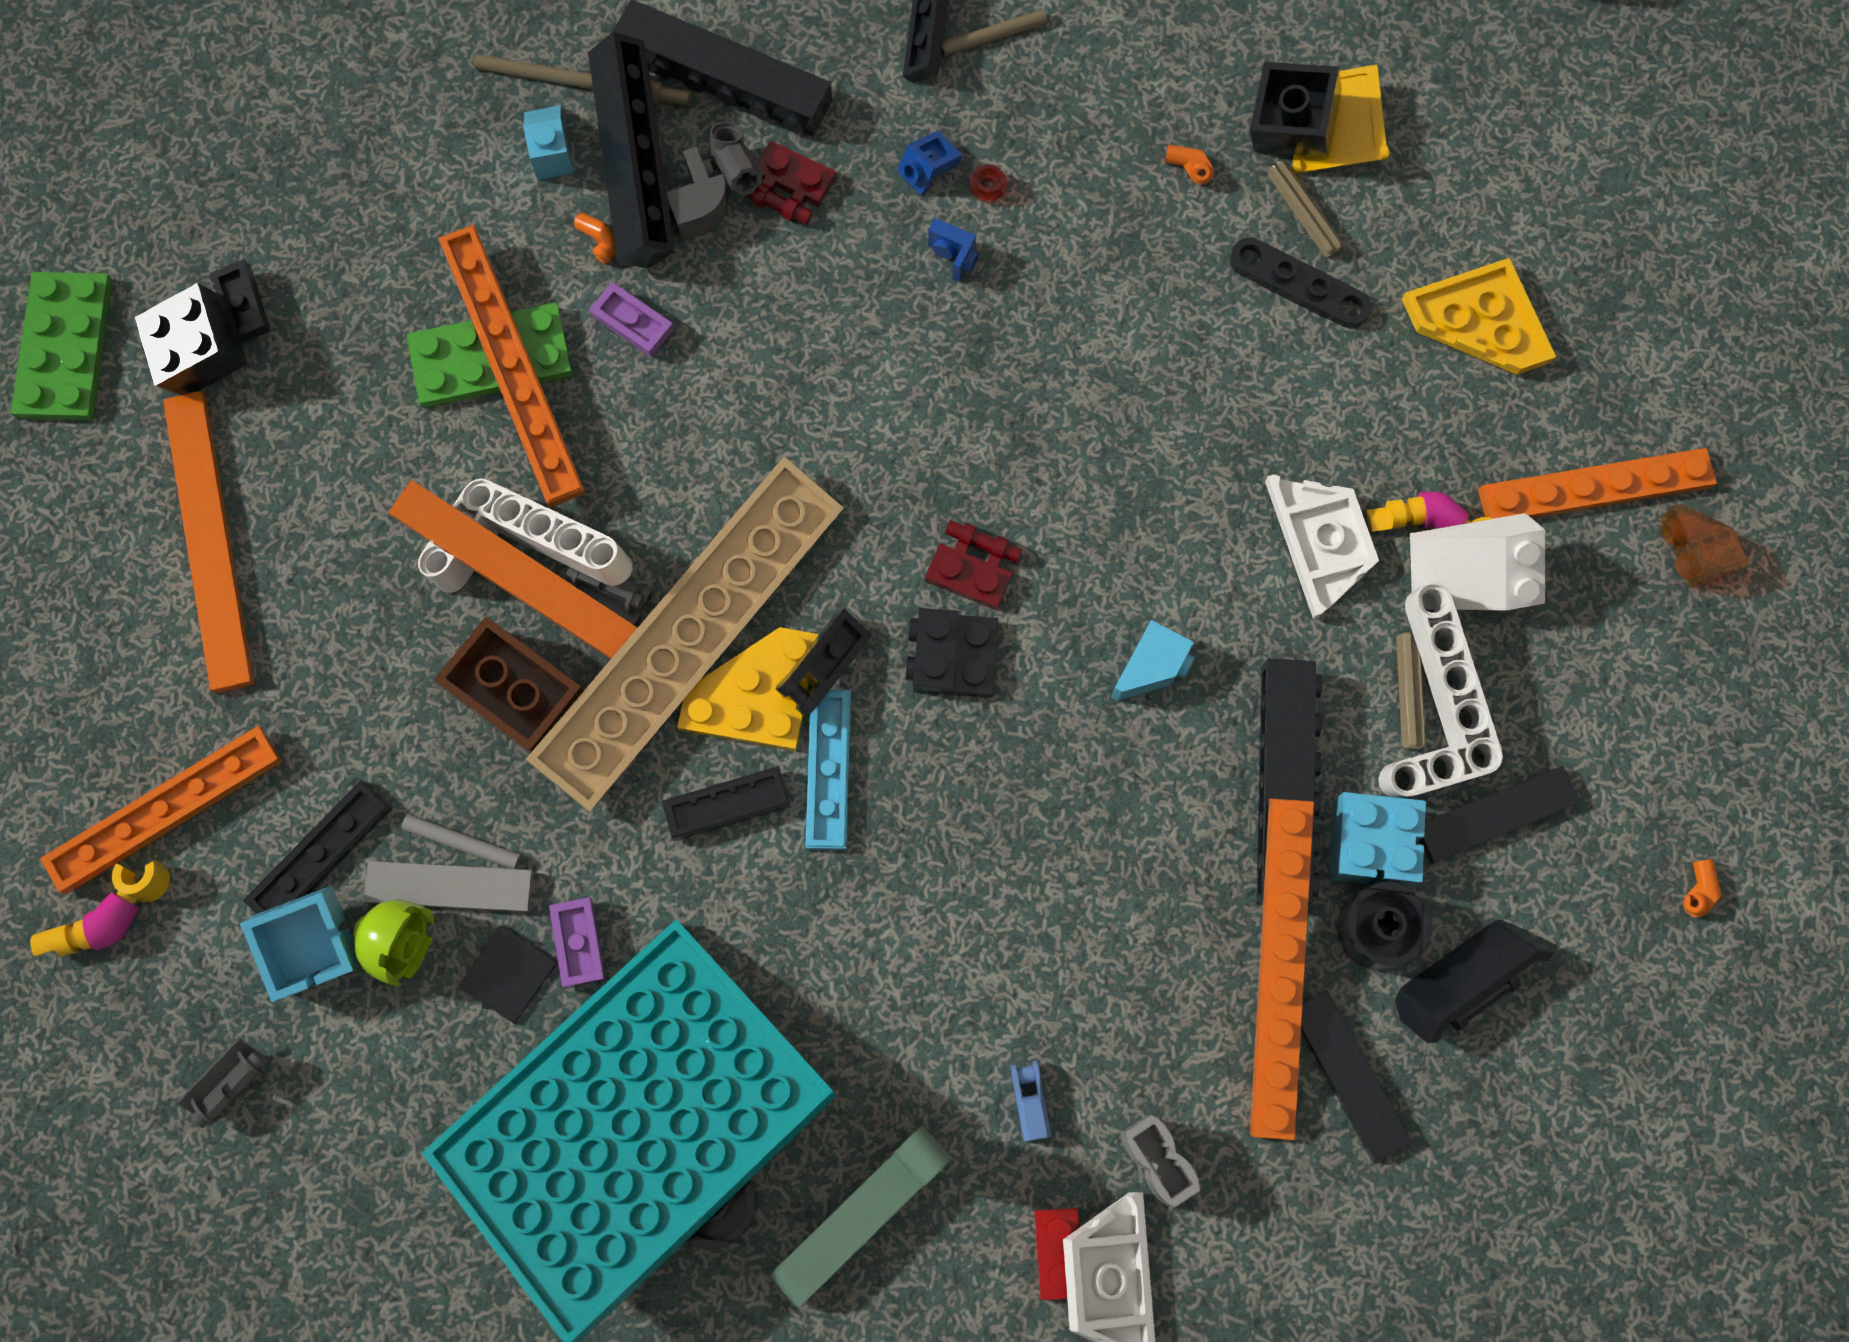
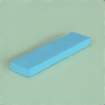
(828, 773)

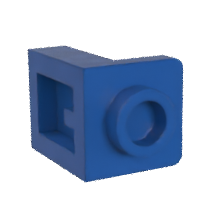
(928, 159)
(953, 242)

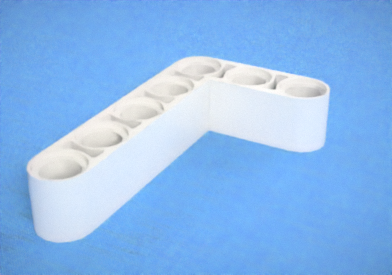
(526, 523)
(1447, 700)

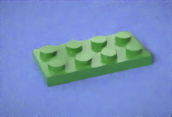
(61, 346)
(454, 366)

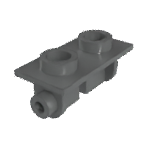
(623, 599)
(222, 1082)

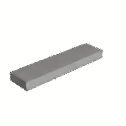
(450, 886)

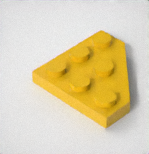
(1483, 316)
(741, 697)

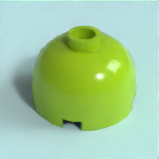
(392, 940)

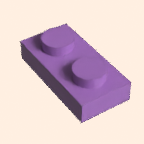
(631, 319)
(577, 942)

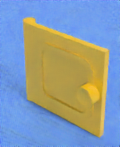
(1358, 124)

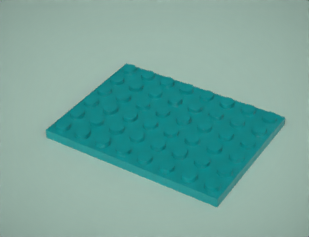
(626, 1131)

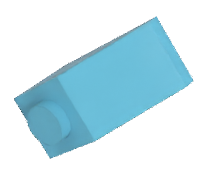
(548, 142)
(1155, 662)

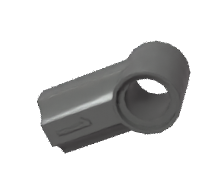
(733, 158)

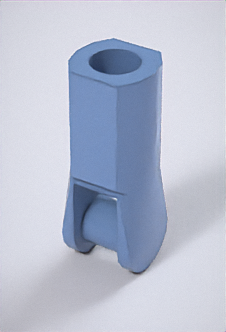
(1031, 1109)

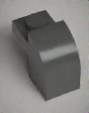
(703, 203)

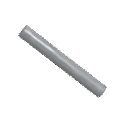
(461, 842)

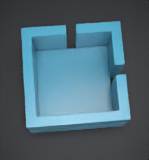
(1376, 836)
(298, 941)

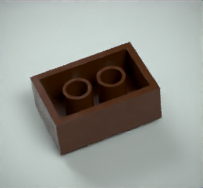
(508, 685)

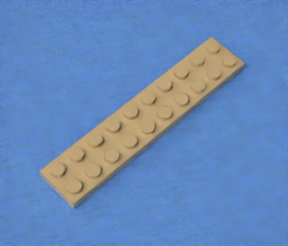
(684, 635)

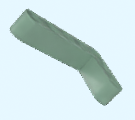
(860, 1216)

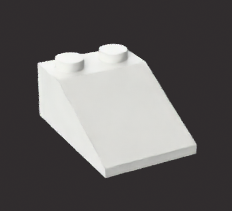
(1482, 563)

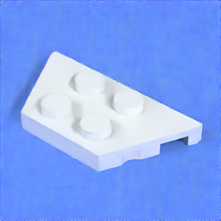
(1323, 537)
(1111, 1275)

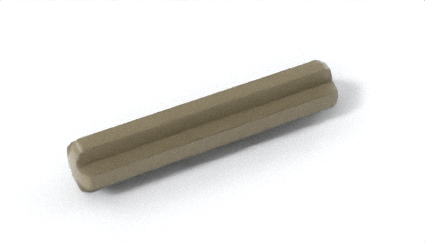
(1305, 209)
(1410, 693)

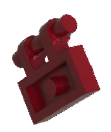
(795, 175)
(968, 575)

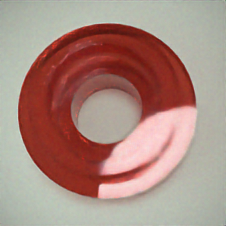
(988, 173)

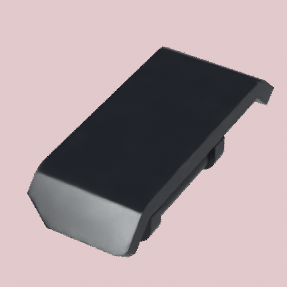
(1468, 979)

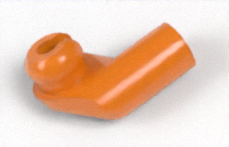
(1193, 161)
(601, 233)
(1705, 892)

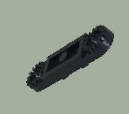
(1300, 283)

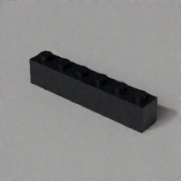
(728, 69)
(631, 151)
(1288, 750)

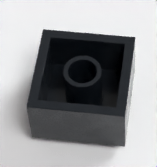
(1296, 109)
(191, 340)

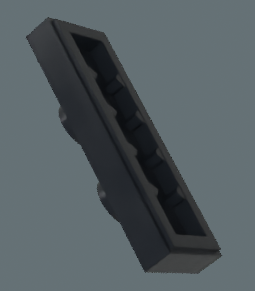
(726, 803)

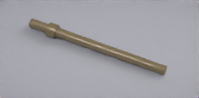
(570, 77)

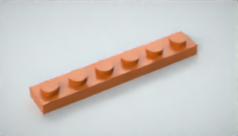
(1599, 485)
(160, 810)

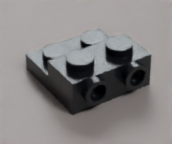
(952, 653)

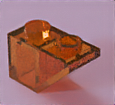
(1702, 545)

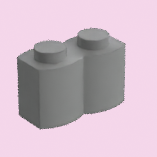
(1154, 1150)

